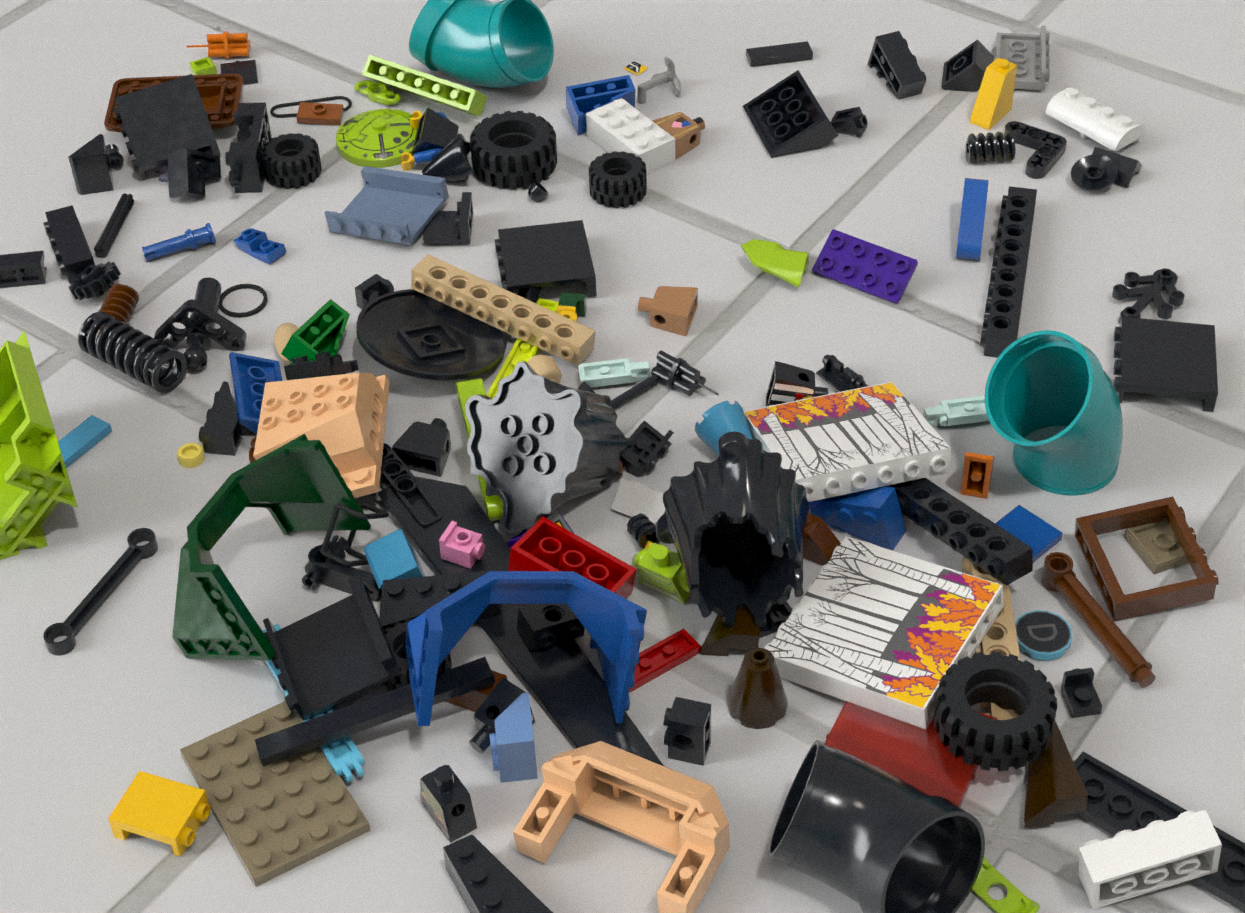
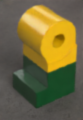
(572, 306)

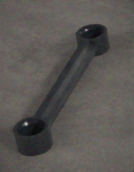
(100, 592)

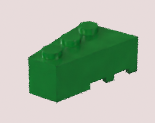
(318, 333)

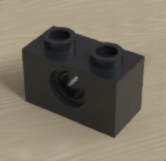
(548, 625)
(688, 730)

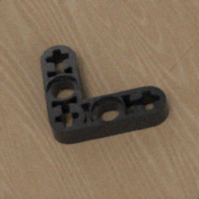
(1046, 145)
(199, 320)

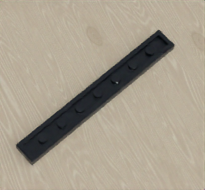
(369, 713)

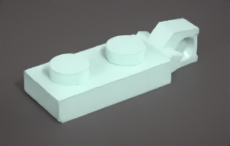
(613, 372)
(957, 412)

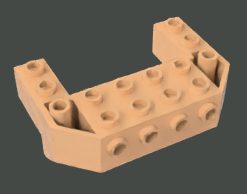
(637, 801)

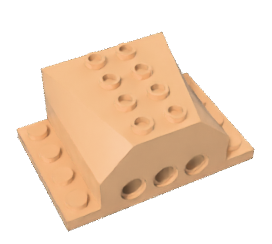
(339, 411)

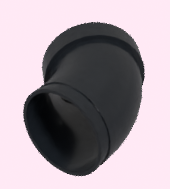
(877, 836)

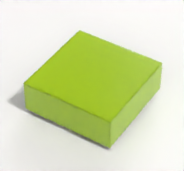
(203, 66)

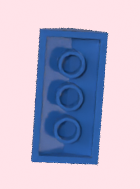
(249, 381)

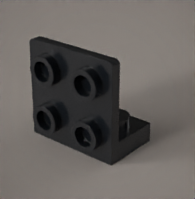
(451, 226)

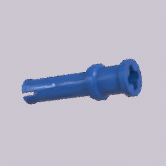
(190, 239)

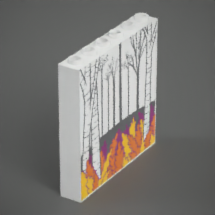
(851, 440)
(884, 629)

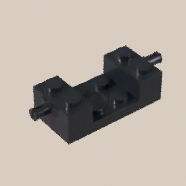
(245, 156)

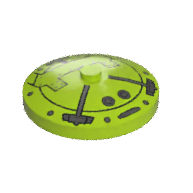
(376, 138)

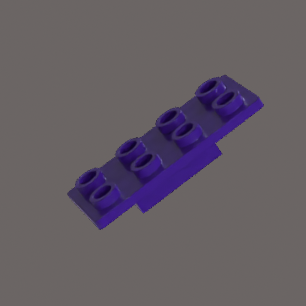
(865, 266)

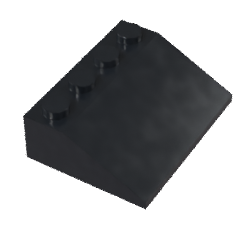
(790, 118)

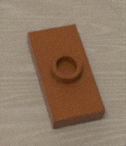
(320, 113)

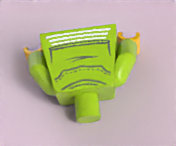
(661, 571)

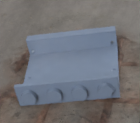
(390, 206)

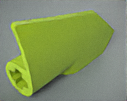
(776, 260)

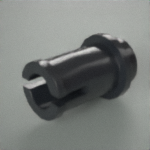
(115, 157)

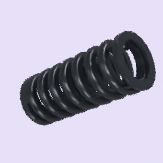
(132, 352)

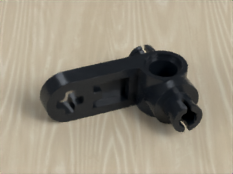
(335, 575)

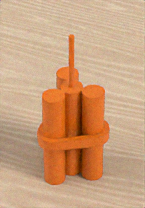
(227, 45)

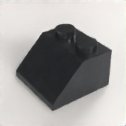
(967, 68)

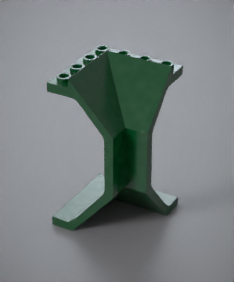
(300, 492)

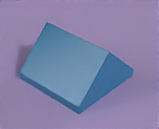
(392, 558)

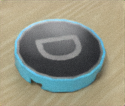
(1043, 635)

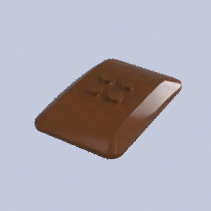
(218, 93)

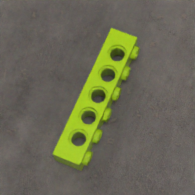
(424, 85)

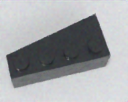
(413, 596)
(486, 882)

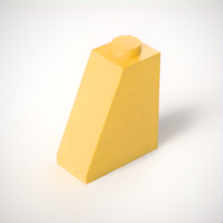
(995, 94)

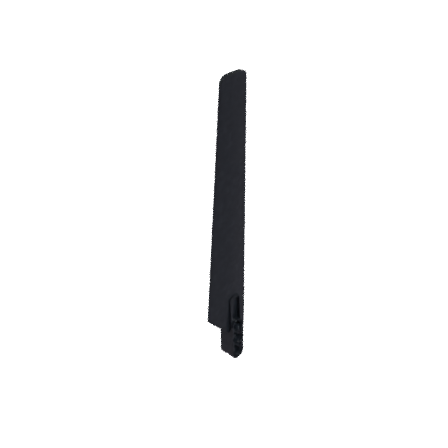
(556, 674)

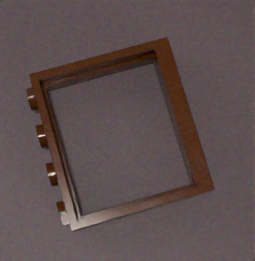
(1154, 599)

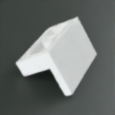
(638, 498)

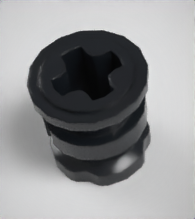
(642, 530)

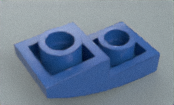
(258, 246)

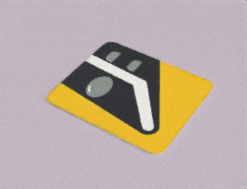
(635, 68)

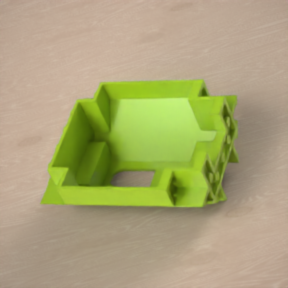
(30, 456)

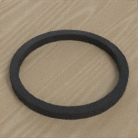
(243, 314)

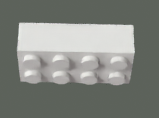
(626, 129)
(1149, 858)

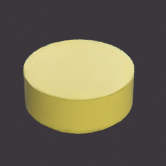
(190, 455)

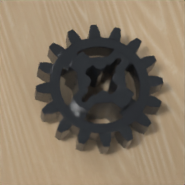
(94, 280)

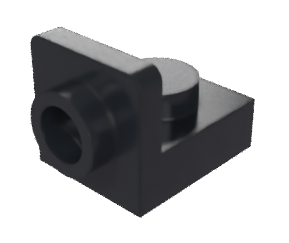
(850, 118)
(371, 289)
(1080, 693)

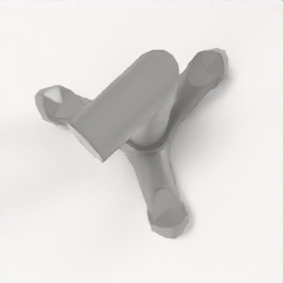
(659, 79)

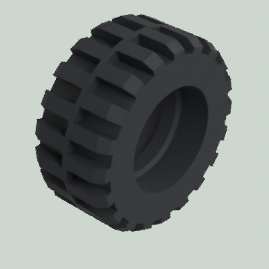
(513, 149)
(988, 740)

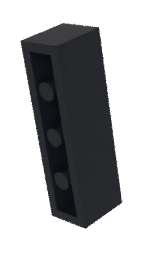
(68, 242)

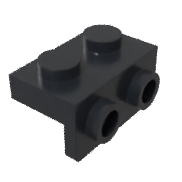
(646, 445)

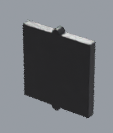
(246, 69)

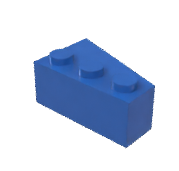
(592, 95)
(866, 514)

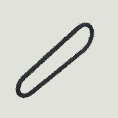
(307, 101)

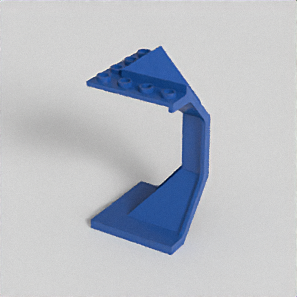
(610, 619)

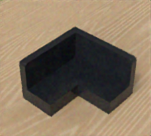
(188, 172)

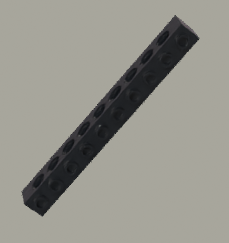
(1009, 271)

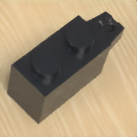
(320, 366)

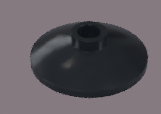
(1094, 172)

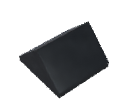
(92, 167)

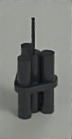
(678, 374)

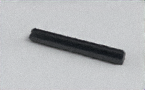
(113, 225)

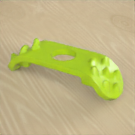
(1014, 901)

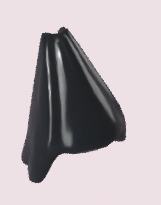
(451, 161)

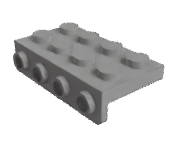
(1030, 55)

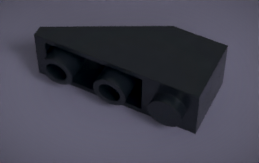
(222, 428)

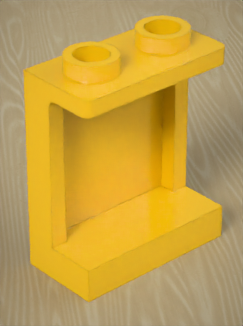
(160, 811)

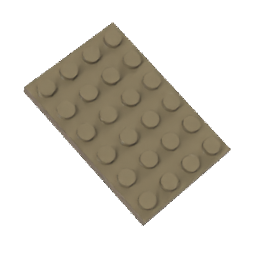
(276, 811)

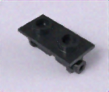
(838, 376)

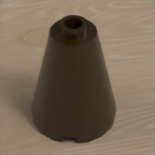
(758, 691)

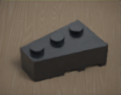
(897, 65)

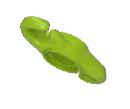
(372, 88)

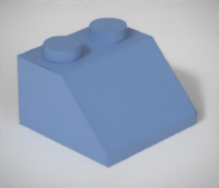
(514, 742)

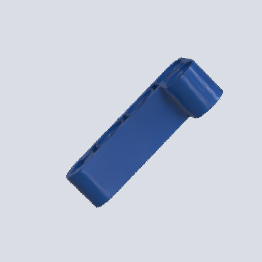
(972, 219)

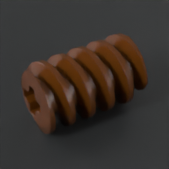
(120, 302)

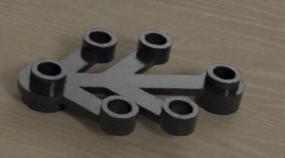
(1162, 279)

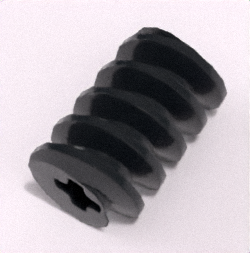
(990, 145)

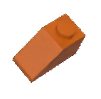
(977, 475)

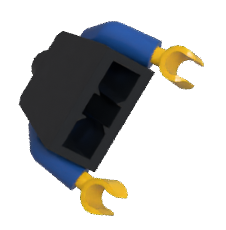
(432, 135)

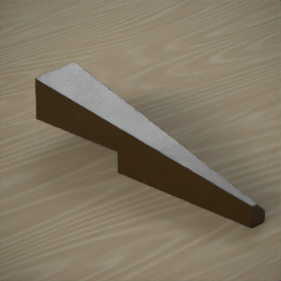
(740, 637)
(1053, 785)

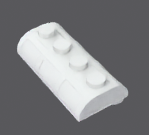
(1094, 119)

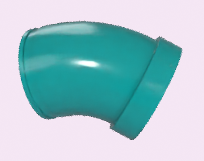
(484, 41)
(1049, 383)

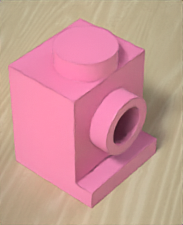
(461, 545)

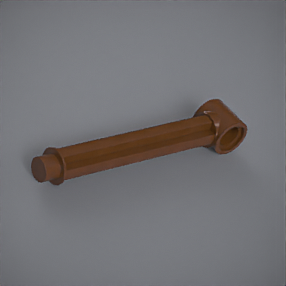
(1060, 578)

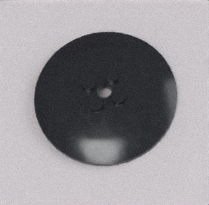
(427, 337)

